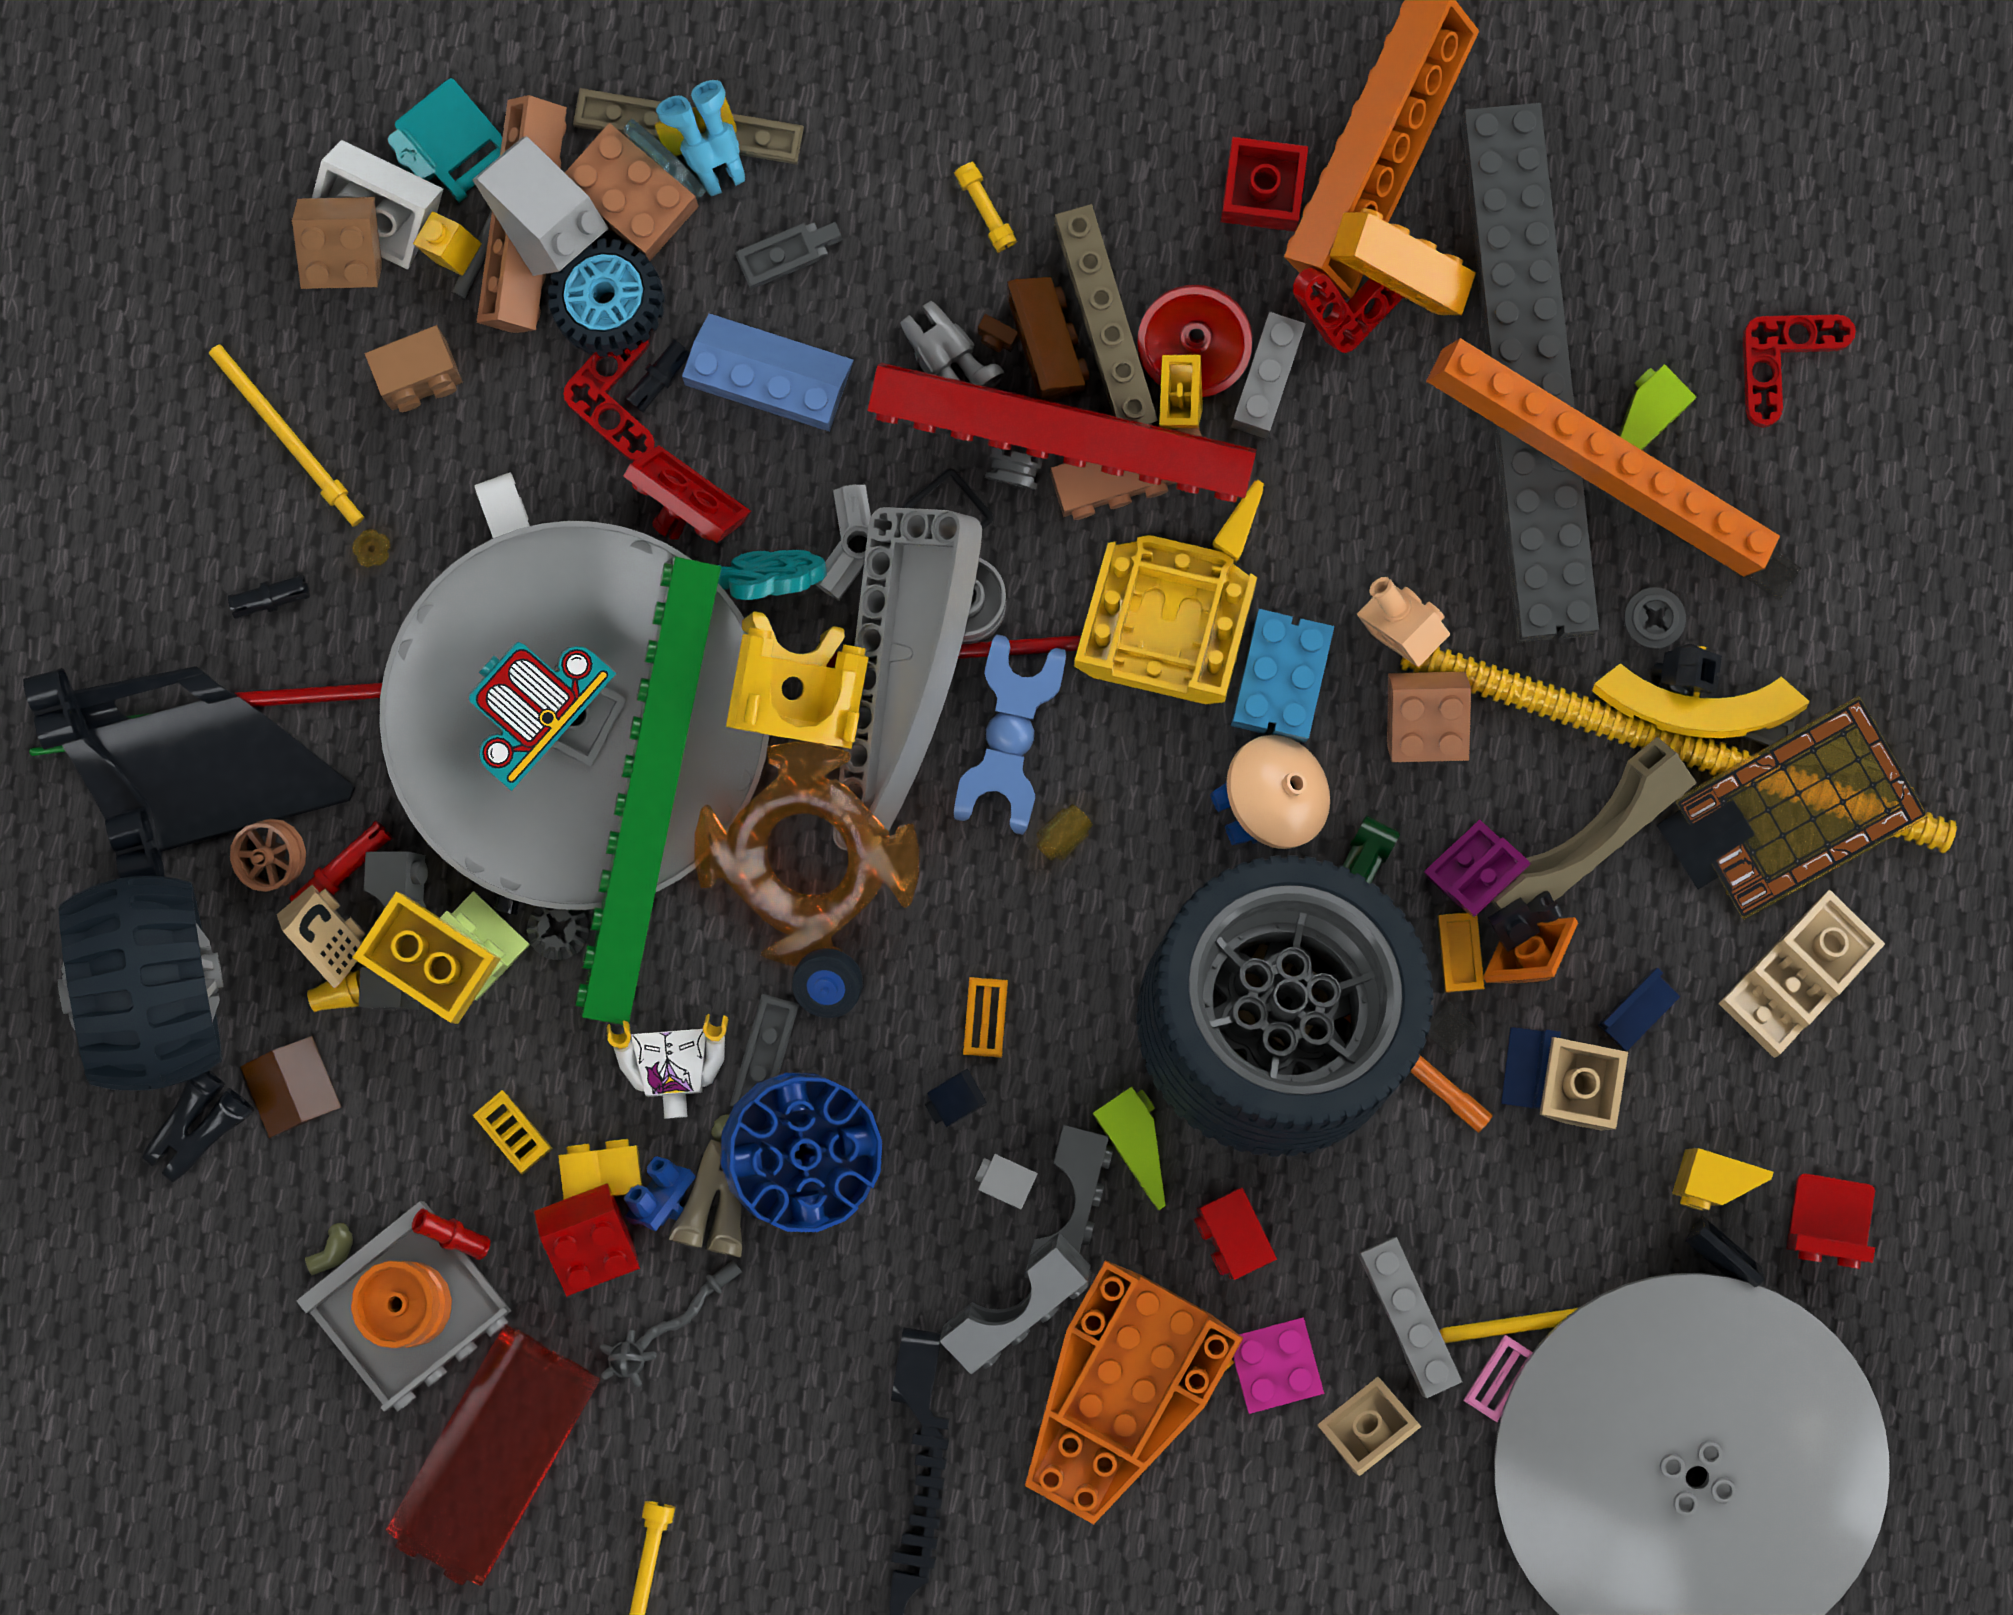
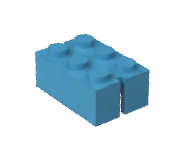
(1282, 675)

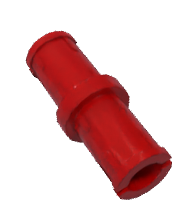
(451, 1234)

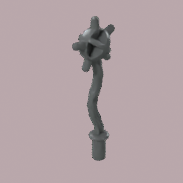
(628, 1358)

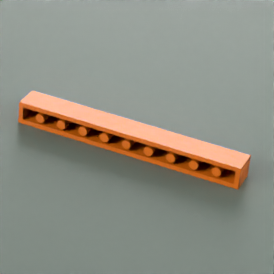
(1602, 458)

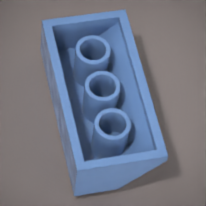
(767, 372)

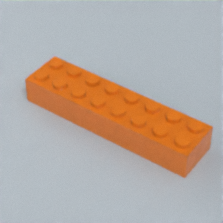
(1385, 131)

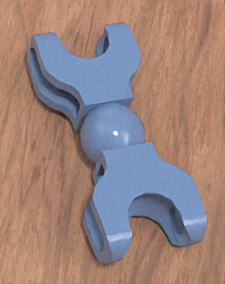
(1009, 734)

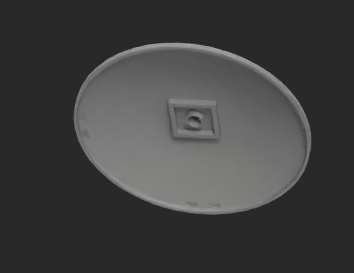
(552, 592)
(1681, 1380)

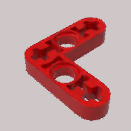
(1343, 314)
(1771, 352)
(599, 387)

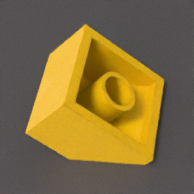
(1714, 1180)

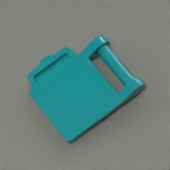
(443, 135)

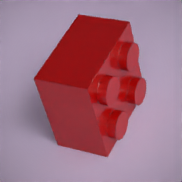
(1264, 184)
(1235, 1234)
(586, 1239)

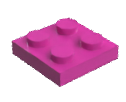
(1277, 1366)

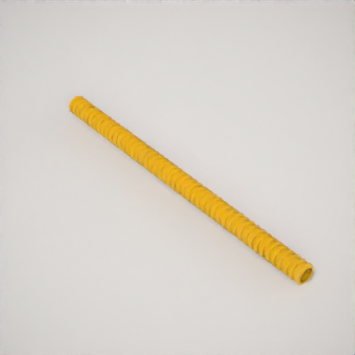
(1634, 730)

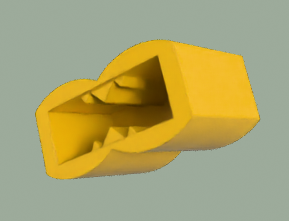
(589, 1169)

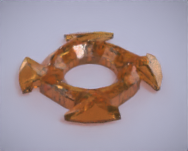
(801, 789)

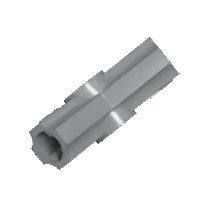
(853, 521)

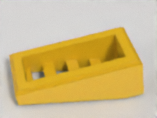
(1236, 529)
(529, 1158)

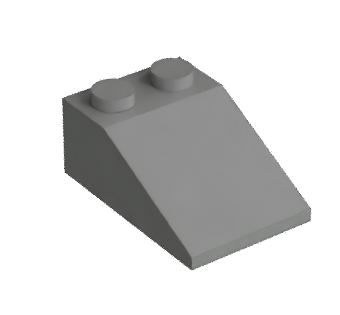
(539, 207)

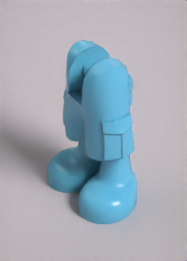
(705, 149)

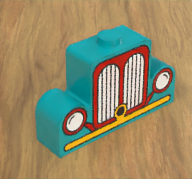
(533, 705)

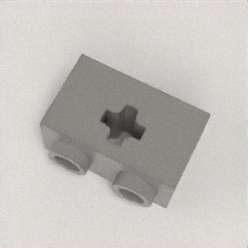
(1005, 1180)

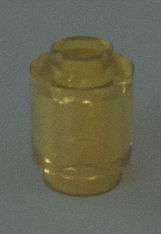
(1063, 833)

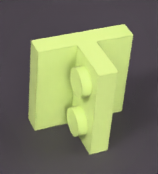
(490, 930)

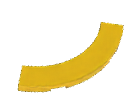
(1697, 715)

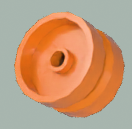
(401, 1304)

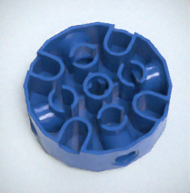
(832, 1173)

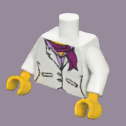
(671, 1062)

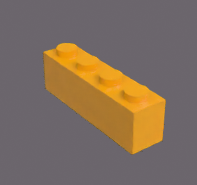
(1402, 262)

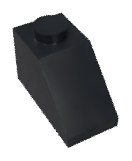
(955, 1099)

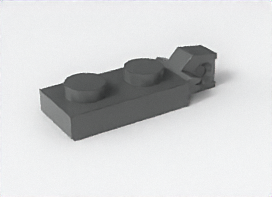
(786, 252)

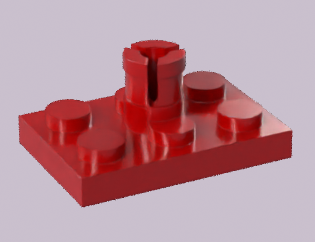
(685, 497)

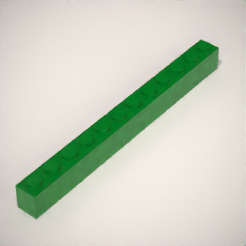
(649, 790)

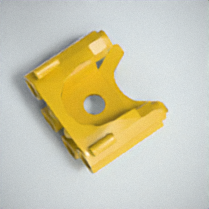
(829, 699)

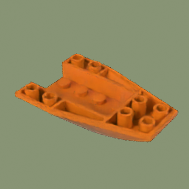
(1124, 1388)

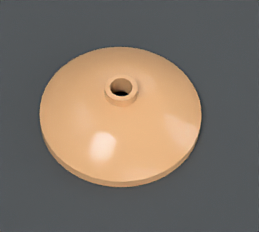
(1265, 799)

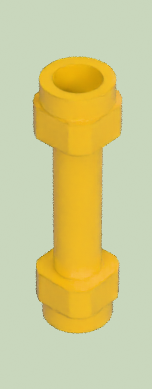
(970, 179)

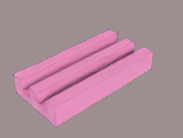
(1485, 1373)

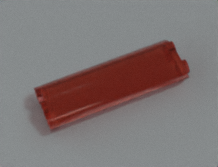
(492, 1456)

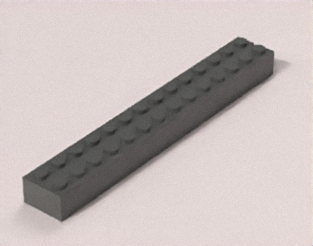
(1528, 334)

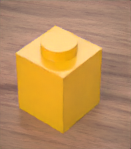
(447, 243)

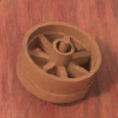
(268, 855)

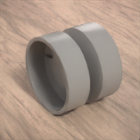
(987, 604)

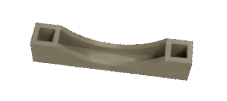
(1647, 787)

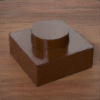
(996, 334)

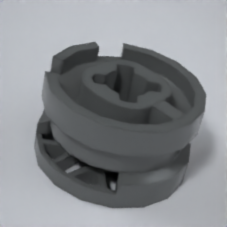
(1014, 468)

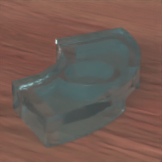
(663, 157)

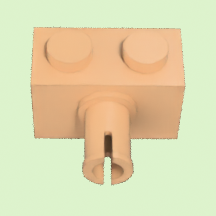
(1403, 622)

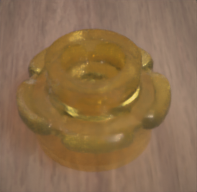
(366, 539)

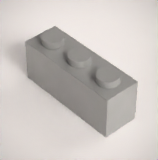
(1268, 375)

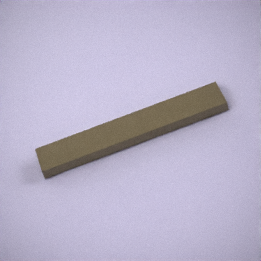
(755, 135)

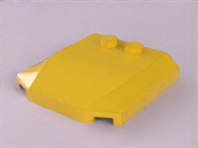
(1166, 619)

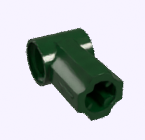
(1370, 848)

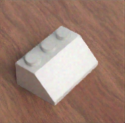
(400, 197)

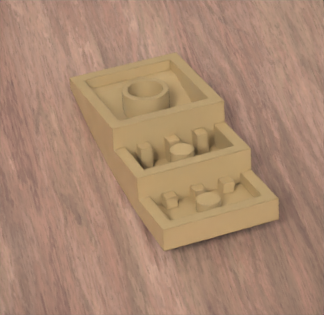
(1802, 973)

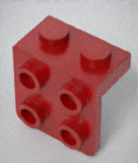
(1831, 1220)

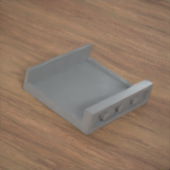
(398, 1371)

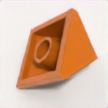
(1535, 958)

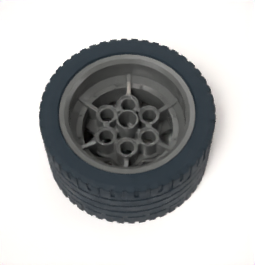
(1299, 911)

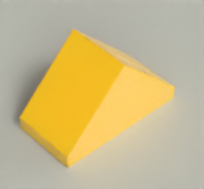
(1181, 391)

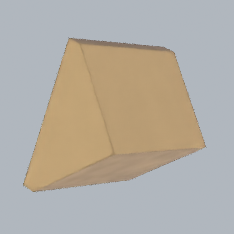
(1368, 1426)

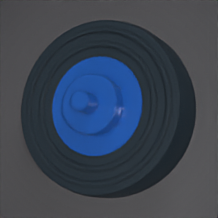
(827, 983)

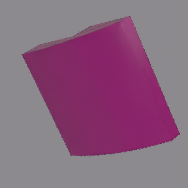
(1476, 868)

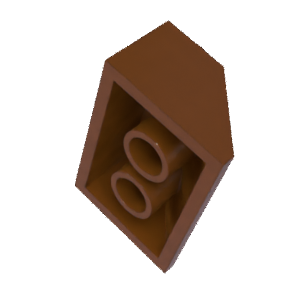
(1047, 338)

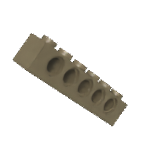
(1104, 315)

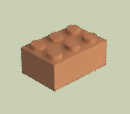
(632, 191)

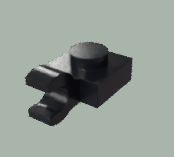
(1519, 920)

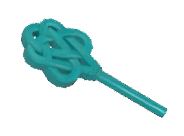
(771, 573)

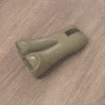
(691, 1224)

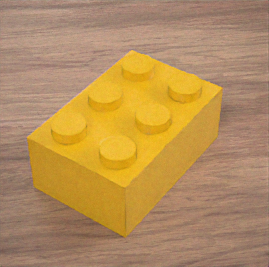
(426, 958)

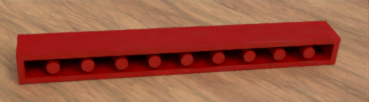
(1062, 431)

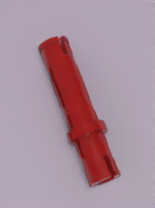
(347, 861)

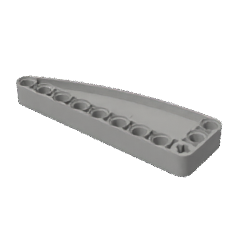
(913, 627)

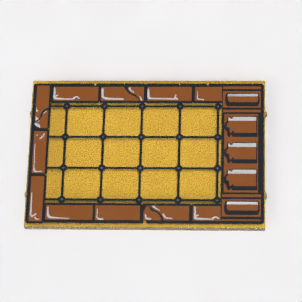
(1810, 803)

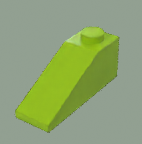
(1654, 406)
(1133, 1134)

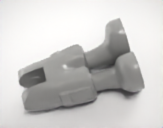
(946, 345)

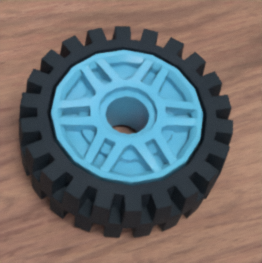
(610, 324)

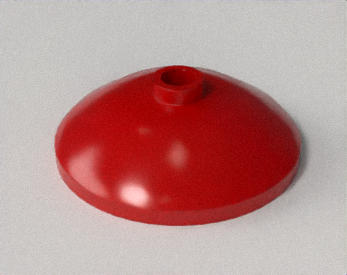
(1222, 349)

